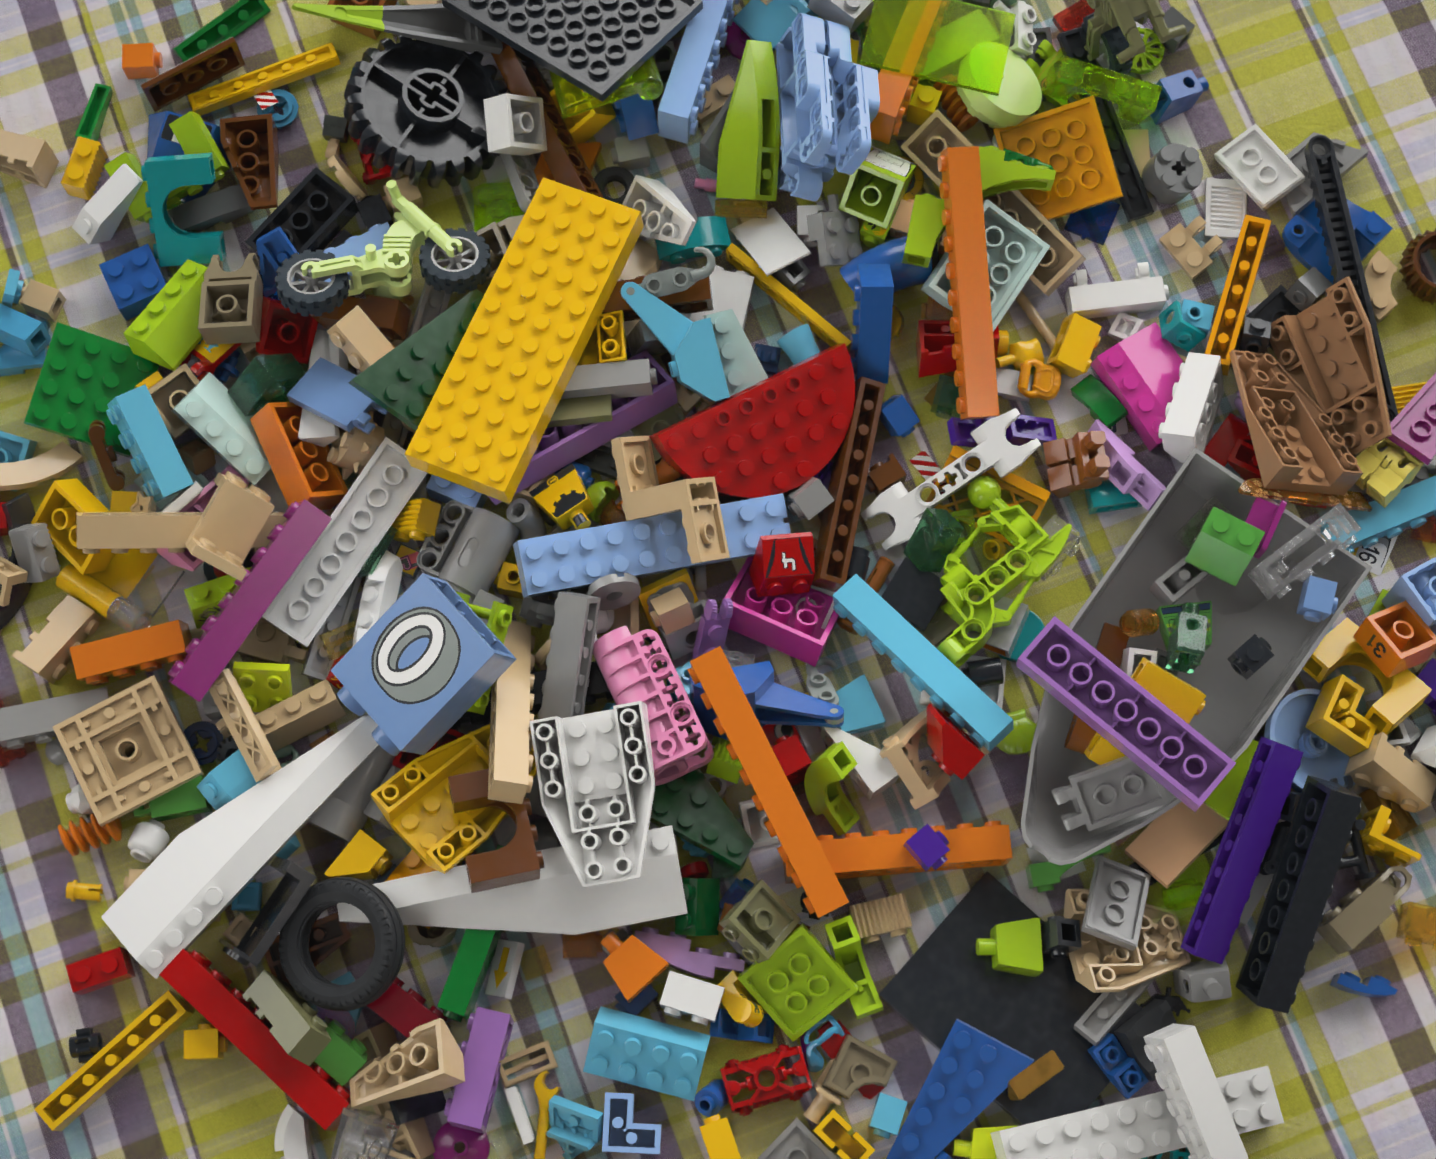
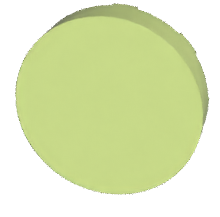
(1017, 99)

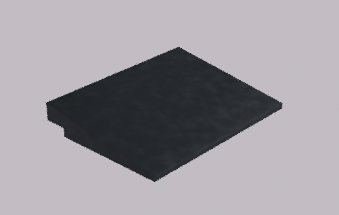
(1025, 1012)

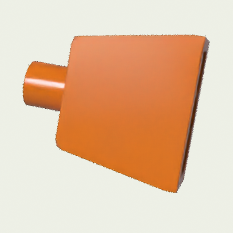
(632, 964)

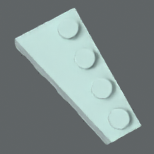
(736, 353)

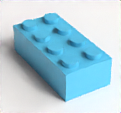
(148, 443)
(646, 1053)

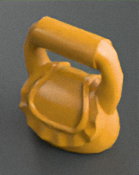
(1045, 380)

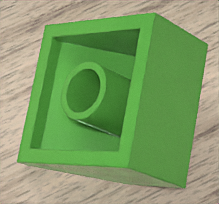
(1224, 546)

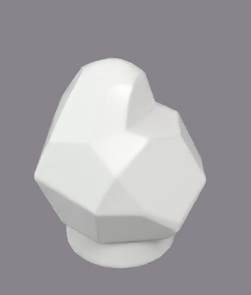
(77, 801)

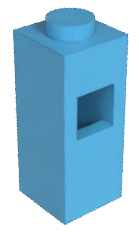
(22, 331)

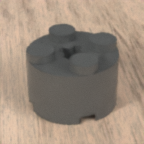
(1173, 173)

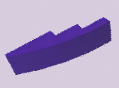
(1018, 433)

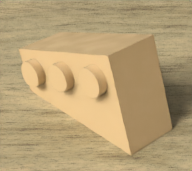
(27, 158)
(66, 627)
(1392, 775)

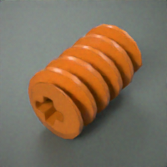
(955, 107)
(89, 834)

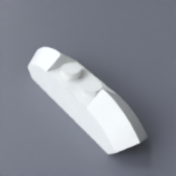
(378, 593)
(293, 1135)

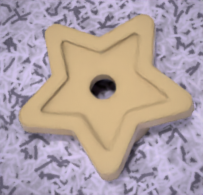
(143, 503)

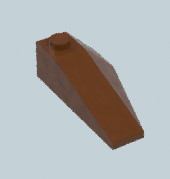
(254, 156)

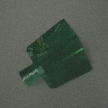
(1187, 640)

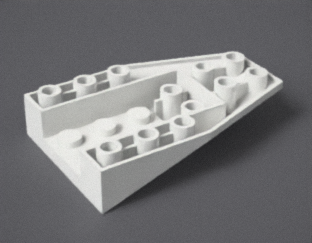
(598, 788)

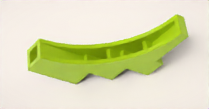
(996, 178)

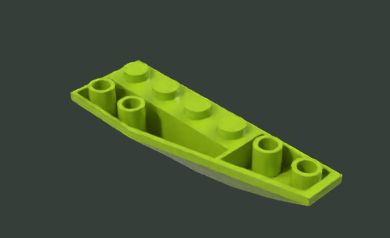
(751, 130)

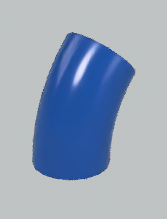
(888, 253)

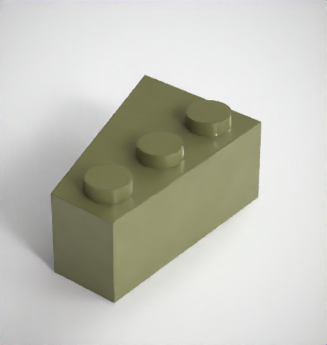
(293, 1018)

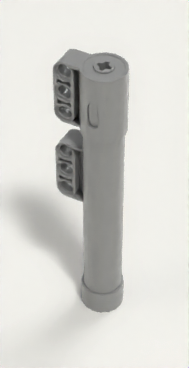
(468, 563)

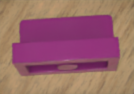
(1265, 517)

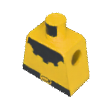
(565, 499)

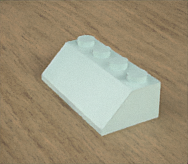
(223, 427)

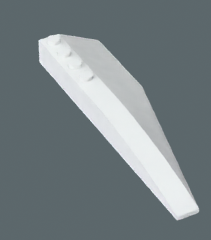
(228, 849)
(543, 905)

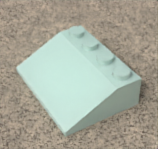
(1011, 258)

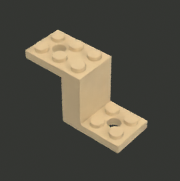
(646, 498)
(230, 524)

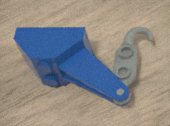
(777, 703)

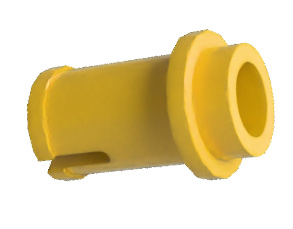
(84, 891)

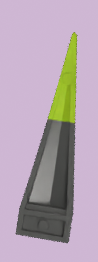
(420, 22)

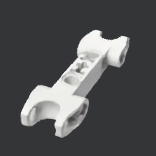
(992, 451)

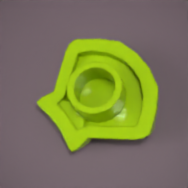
(1021, 737)

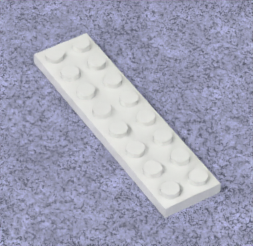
(345, 543)

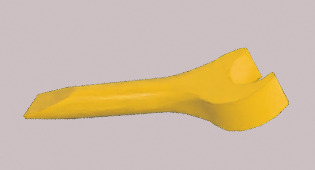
(543, 1094)

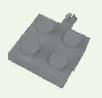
(835, 233)

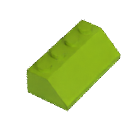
(169, 323)

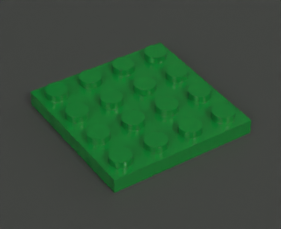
(80, 380)

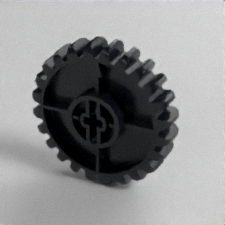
(422, 110)

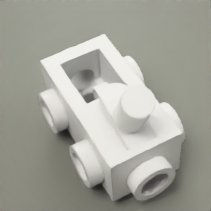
(1023, 35)

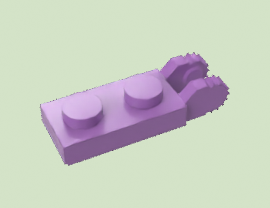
(713, 627)

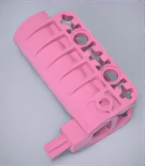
(632, 678)

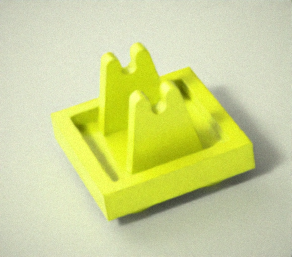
(263, 683)

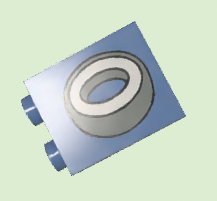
(420, 667)

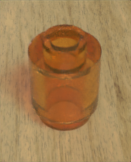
(1139, 622)

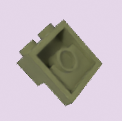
(759, 922)

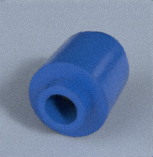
(711, 1098)

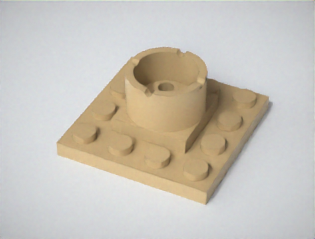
(106, 734)

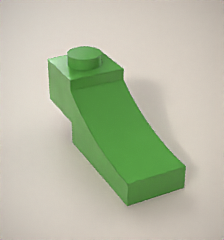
(1047, 874)

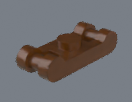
(106, 456)

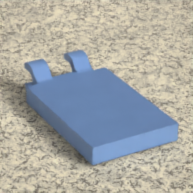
(329, 395)

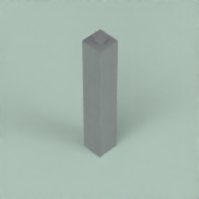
(618, 378)

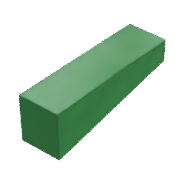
(95, 112)

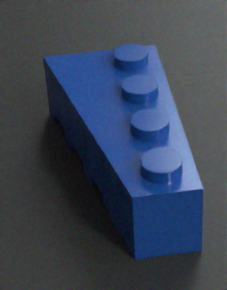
(872, 321)

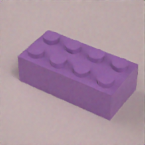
(481, 1056)

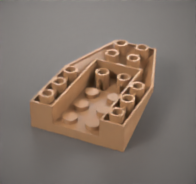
(1289, 431)

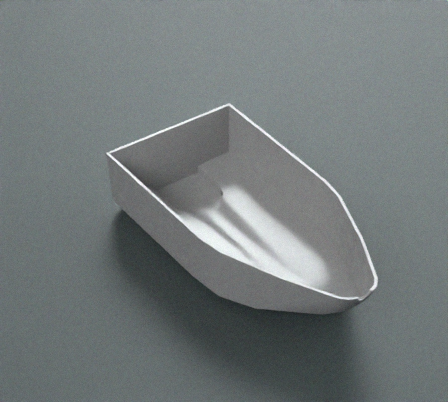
(1233, 705)

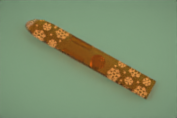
(1350, 500)

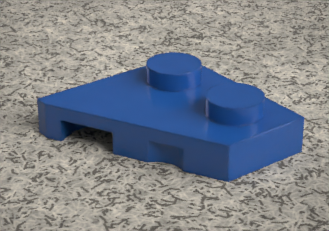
(273, 250)

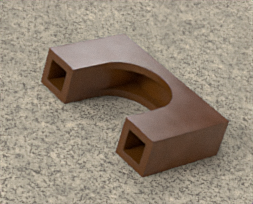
(515, 861)

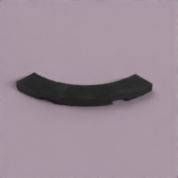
(18, 513)

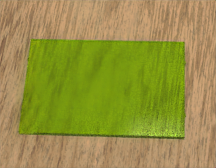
(940, 42)

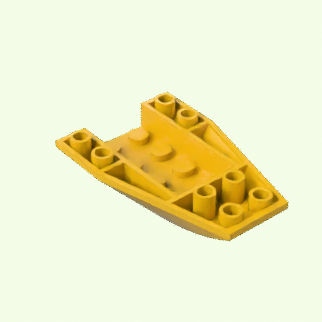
(421, 807)

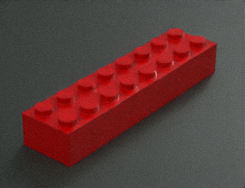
(237, 1020)

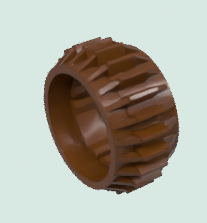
(1413, 277)

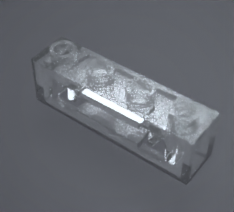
(1340, 524)

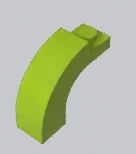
(824, 787)
(848, 953)

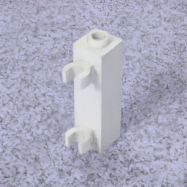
(1123, 296)

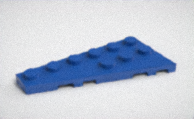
(959, 1087)

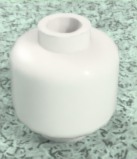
(148, 841)

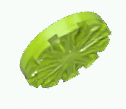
(1148, 54)

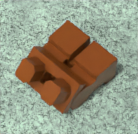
(1076, 462)

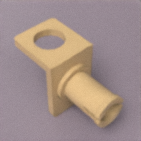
(822, 1099)

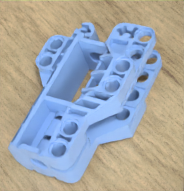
(820, 103)

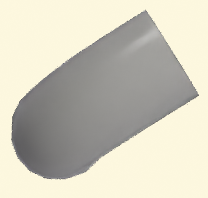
(526, 518)

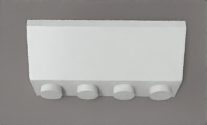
(1193, 406)

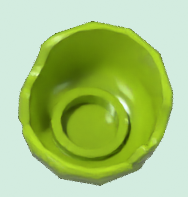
(600, 495)

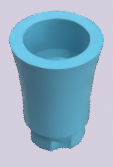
(799, 344)

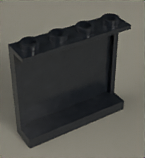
(273, 914)

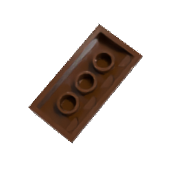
(193, 74)

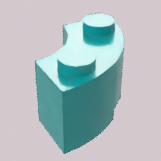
(708, 233)

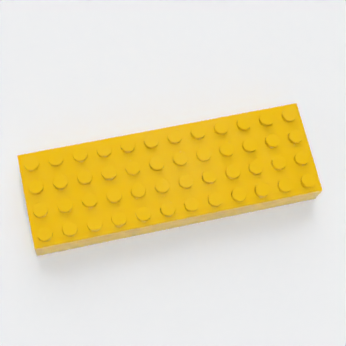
(525, 340)

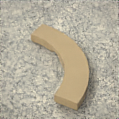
(38, 469)

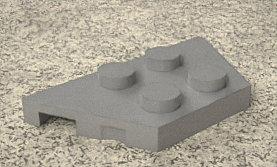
(1346, 157)

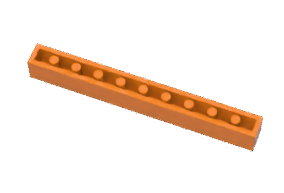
(969, 283)
(768, 781)

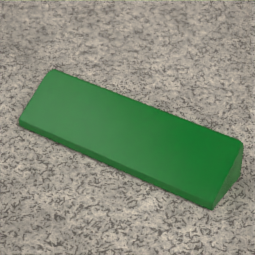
(224, 26)

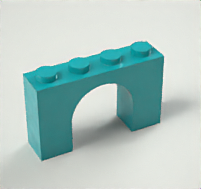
(173, 244)

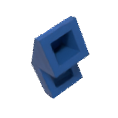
(729, 1029)

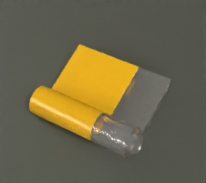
(127, 590)

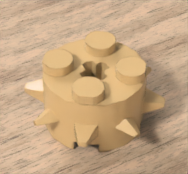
(355, 448)

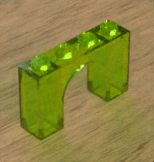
(1134, 96)

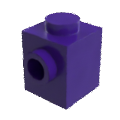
(928, 848)

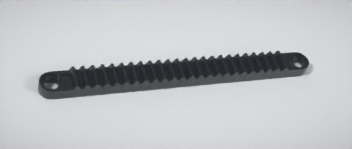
(1341, 239)

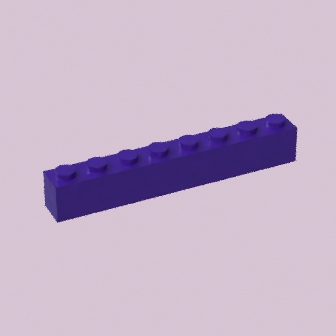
(1241, 850)

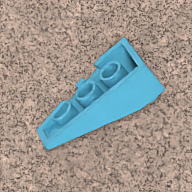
(228, 782)

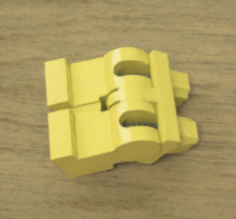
(1386, 470)

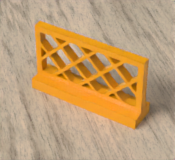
(1012, 483)

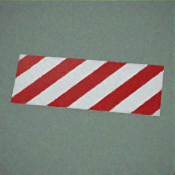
(265, 99)
(926, 466)

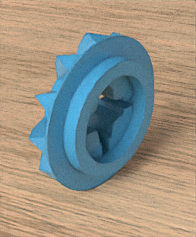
(290, 108)

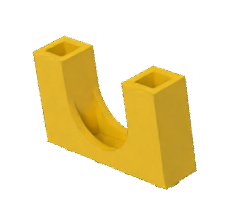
(1167, 688)
(1401, 692)

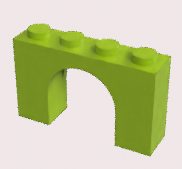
(194, 139)

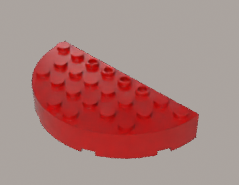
(769, 432)

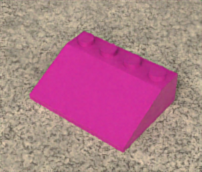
(1142, 378)
(775, 620)

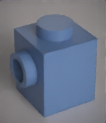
(1317, 599)

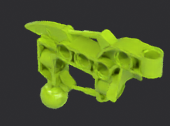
(1030, 547)

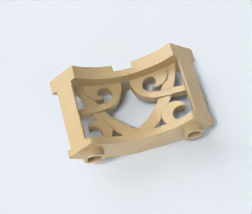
(906, 762)

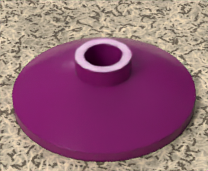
(475, 1143)

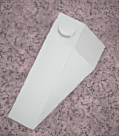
(660, 210)

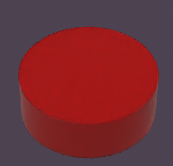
(695, 869)

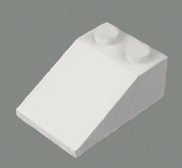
(872, 772)

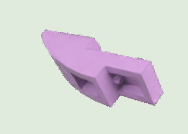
(1127, 472)
(677, 953)

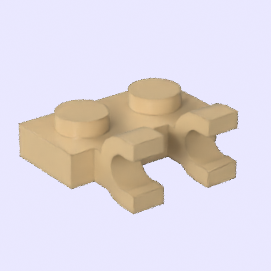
(1186, 251)

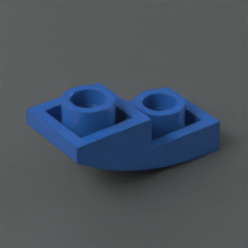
(1370, 987)
(1117, 1066)

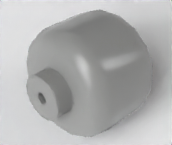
(55, 752)

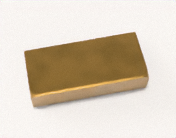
(1400, 819)
(1034, 1076)

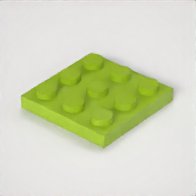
(798, 983)

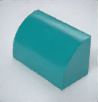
(1108, 498)

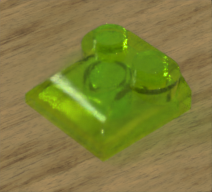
(494, 203)

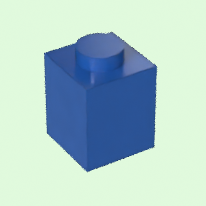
(898, 416)

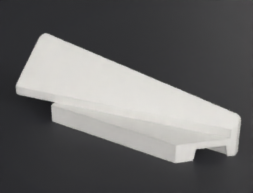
(312, 427)

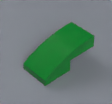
(1099, 401)

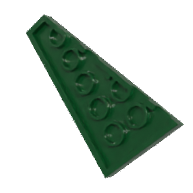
(412, 371)

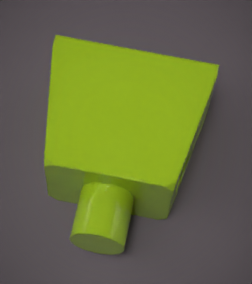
(1014, 947)

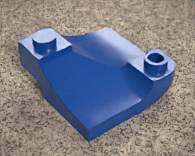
(1309, 246)

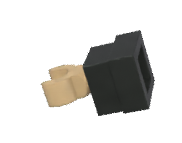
(336, 132)

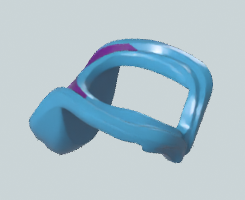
(813, 1059)

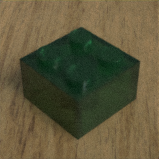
(266, 381)

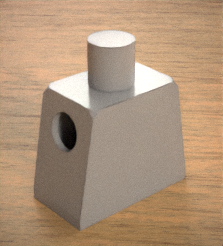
(1205, 981)

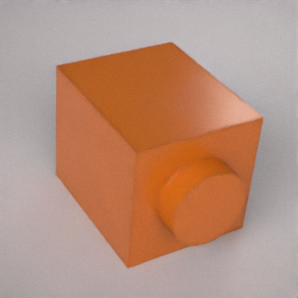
(141, 60)

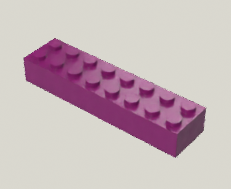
(250, 599)

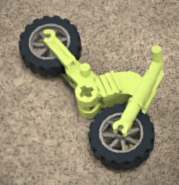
(439, 263)

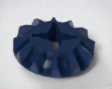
(206, 731)

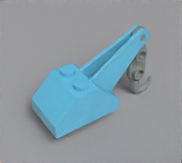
(690, 343)

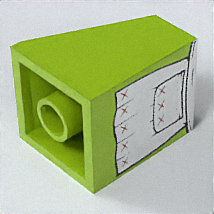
(877, 187)

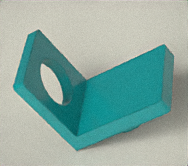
(1179, 331)

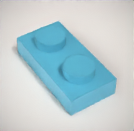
(12, 289)

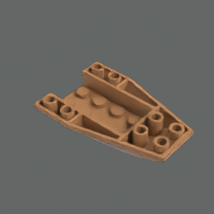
(1336, 363)

